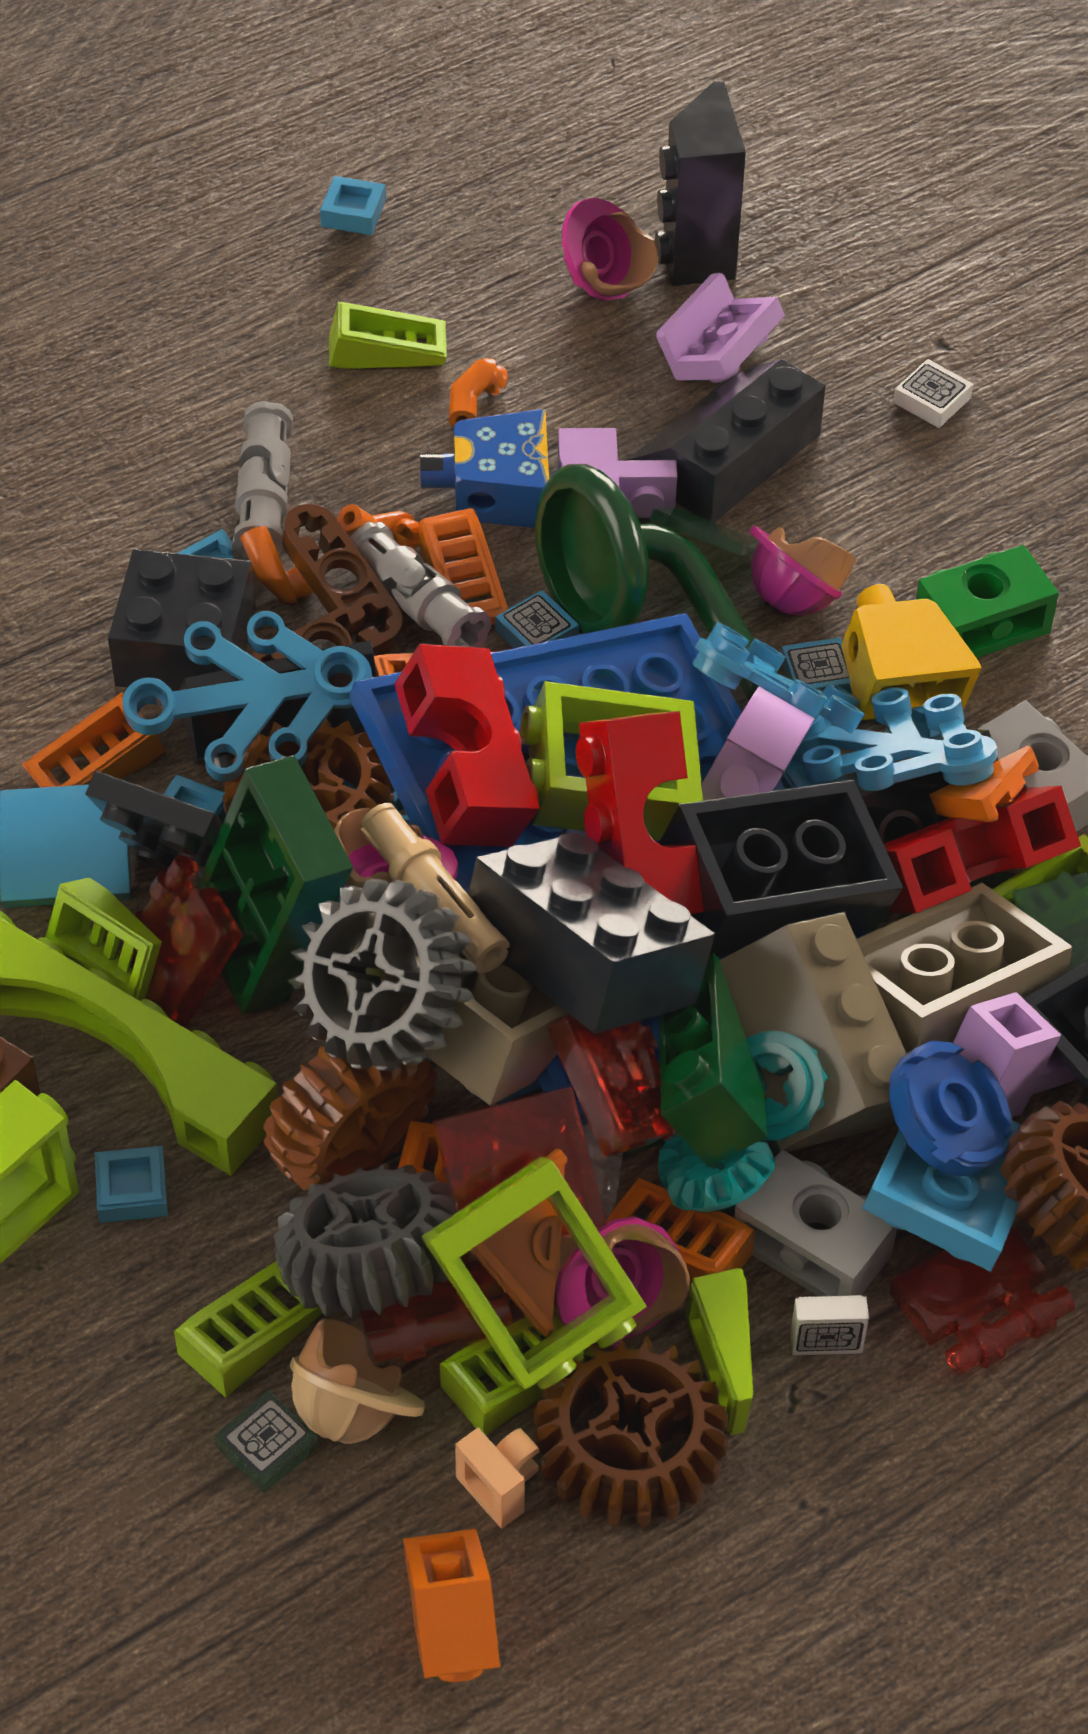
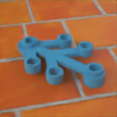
(728, 662)
(258, 690)
(961, 756)

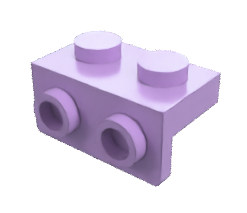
(715, 331)

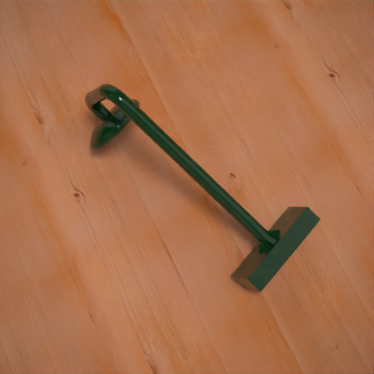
(276, 842)

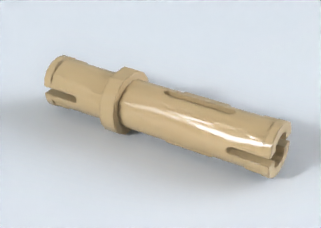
(420, 863)

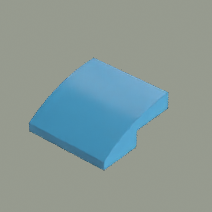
(53, 840)

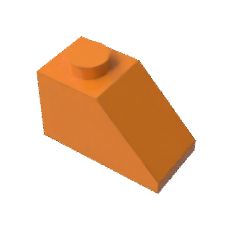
(452, 1605)

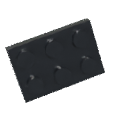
(155, 822)

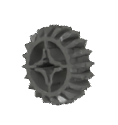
(361, 1024)
(361, 1240)

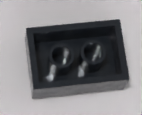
(785, 861)
(591, 931)

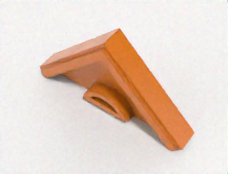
(979, 799)
(526, 1258)

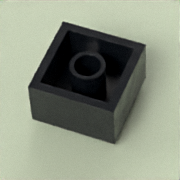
(165, 597)

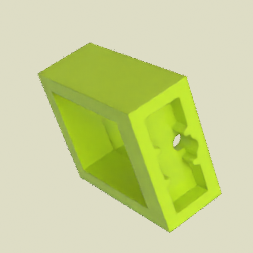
(564, 797)
(34, 1164)
(494, 1210)

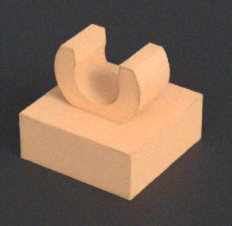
(497, 1472)

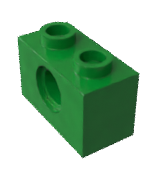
(994, 599)

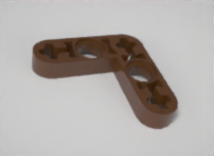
(345, 607)

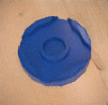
(949, 1109)

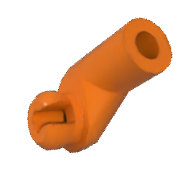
(464, 392)
(402, 524)
(269, 568)

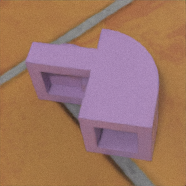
(643, 482)
(757, 748)
(1015, 1047)

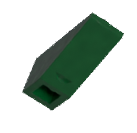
(709, 1073)

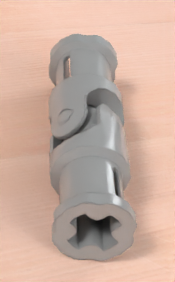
(263, 472)
(421, 589)

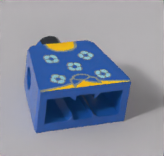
(494, 467)

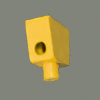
(905, 648)

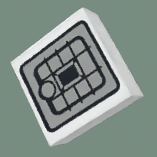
(933, 393)
(829, 1325)

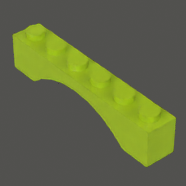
(210, 1095)

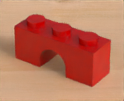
(621, 767)
(484, 784)
(951, 853)

